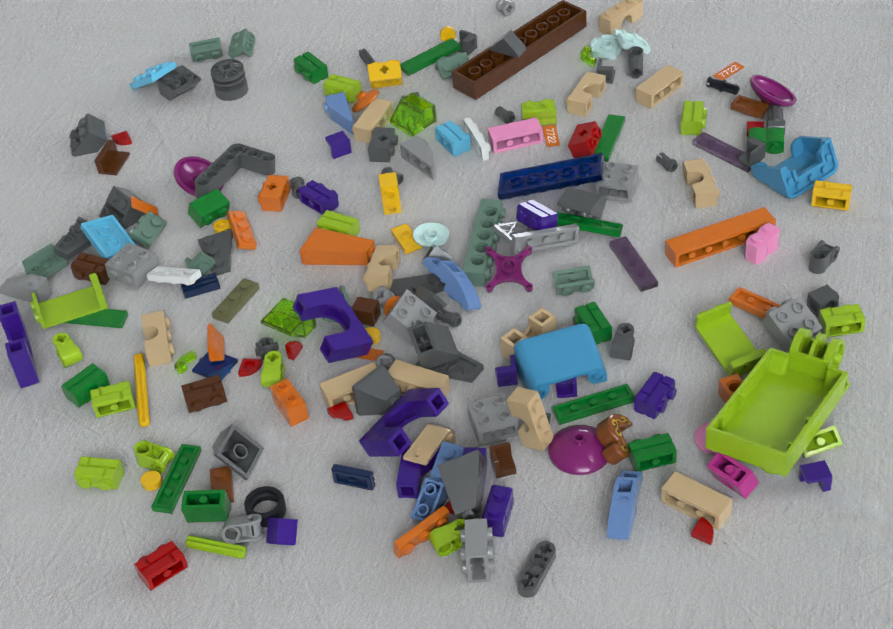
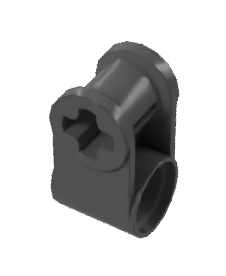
(822, 257)
(623, 342)

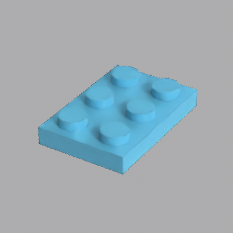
(152, 74)
(106, 235)

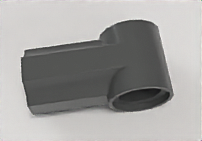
(635, 61)
(776, 118)

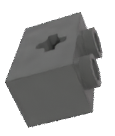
(382, 144)

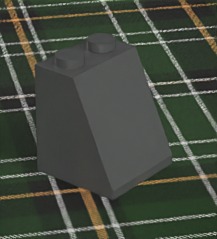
(464, 483)

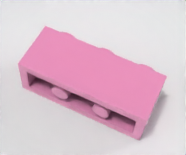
(515, 135)

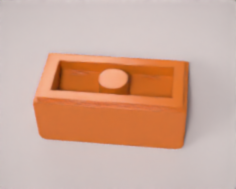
(215, 344)

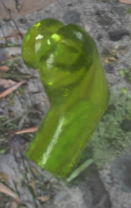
(586, 56)
(181, 363)

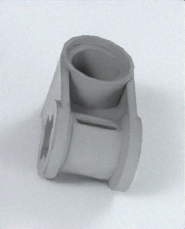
(247, 529)

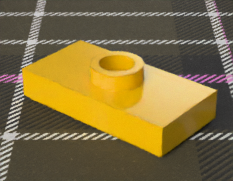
(404, 237)

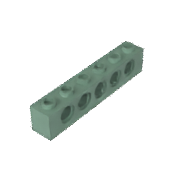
(476, 262)

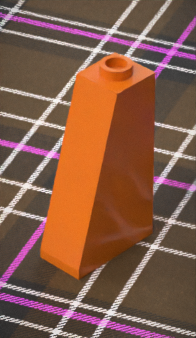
(336, 248)

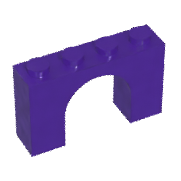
(332, 305)
(18, 345)
(387, 436)
(411, 474)

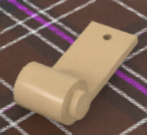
(428, 443)

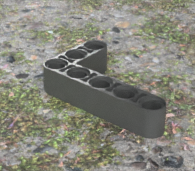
(229, 162)

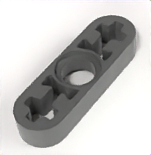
(536, 560)

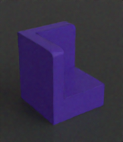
(339, 144)
(507, 374)
(567, 388)
(816, 472)
(281, 531)

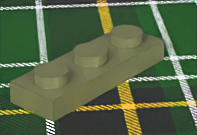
(235, 300)

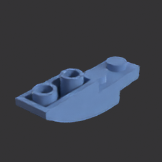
(455, 280)
(433, 492)
(623, 504)

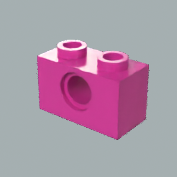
(733, 474)

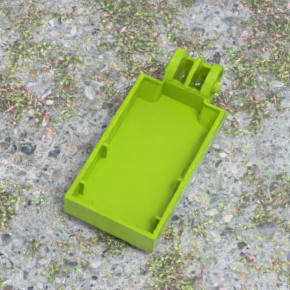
(781, 404)

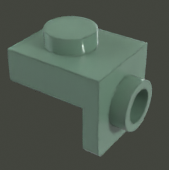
(202, 262)

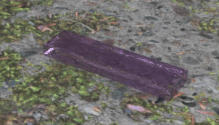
(720, 149)
(633, 264)

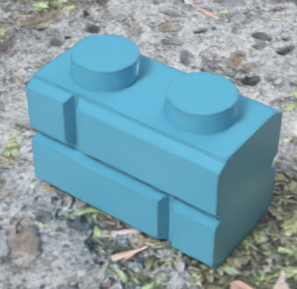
(453, 138)

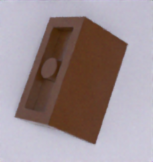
(110, 160)

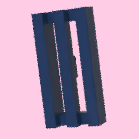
(202, 285)
(353, 477)

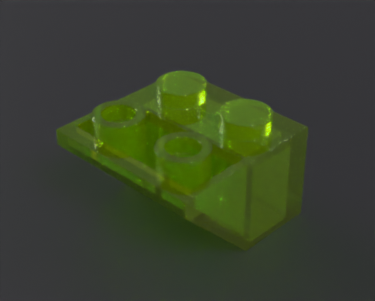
(413, 114)
(285, 320)

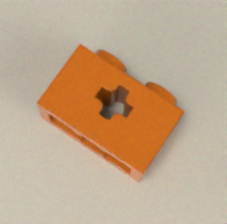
(274, 193)
(289, 402)

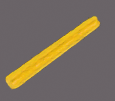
(141, 390)

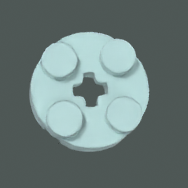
(606, 47)

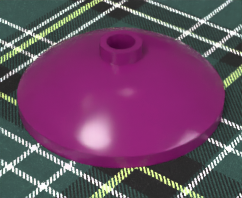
(772, 91)
(188, 170)
(577, 450)

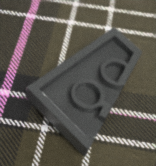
(73, 242)
(218, 247)
(427, 281)
(460, 369)

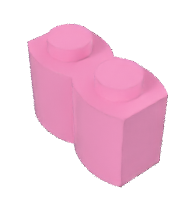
(762, 243)

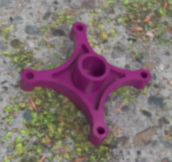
(509, 269)

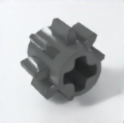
(264, 346)

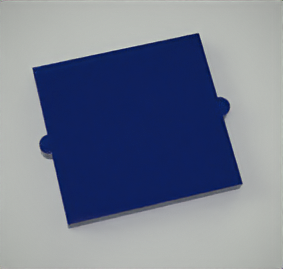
(208, 369)

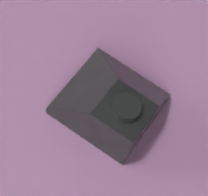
(375, 393)
(237, 450)

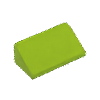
(823, 441)

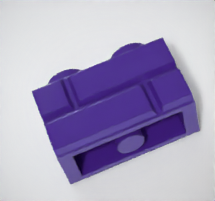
(318, 197)
(536, 215)
(654, 395)
(498, 509)

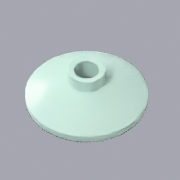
(431, 233)

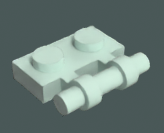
(632, 39)

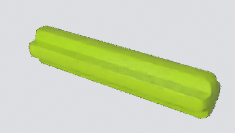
(216, 546)

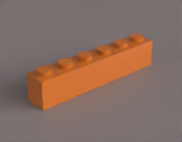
(716, 237)

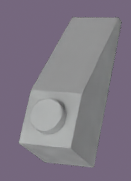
(417, 154)
(23, 286)

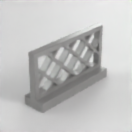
(521, 236)

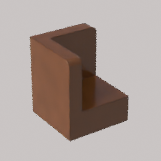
(367, 310)
(502, 460)

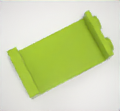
(70, 305)
(727, 340)

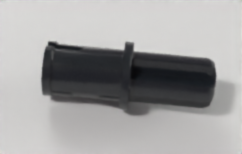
(722, 85)

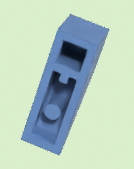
(339, 111)

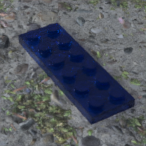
(551, 176)

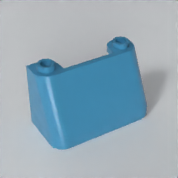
(810, 161)
(558, 358)

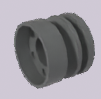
(229, 79)

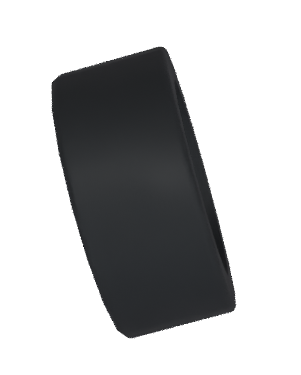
(264, 494)

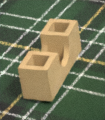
(625, 10)
(580, 100)
(698, 175)
(379, 269)
(538, 324)
(158, 338)
(528, 406)

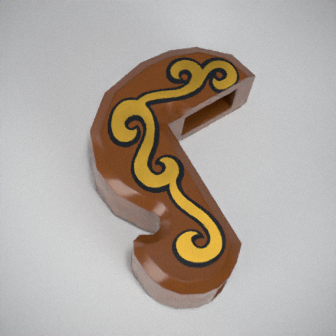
(611, 437)

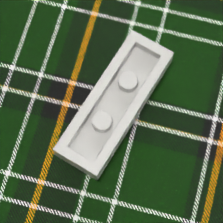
(477, 139)
(174, 275)

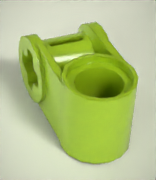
(66, 350)
(273, 369)
(152, 456)
(447, 538)

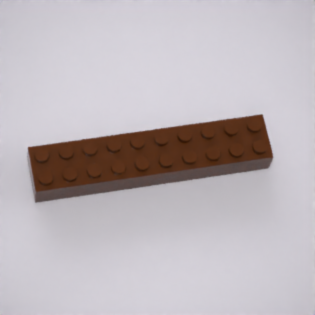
(538, 35)

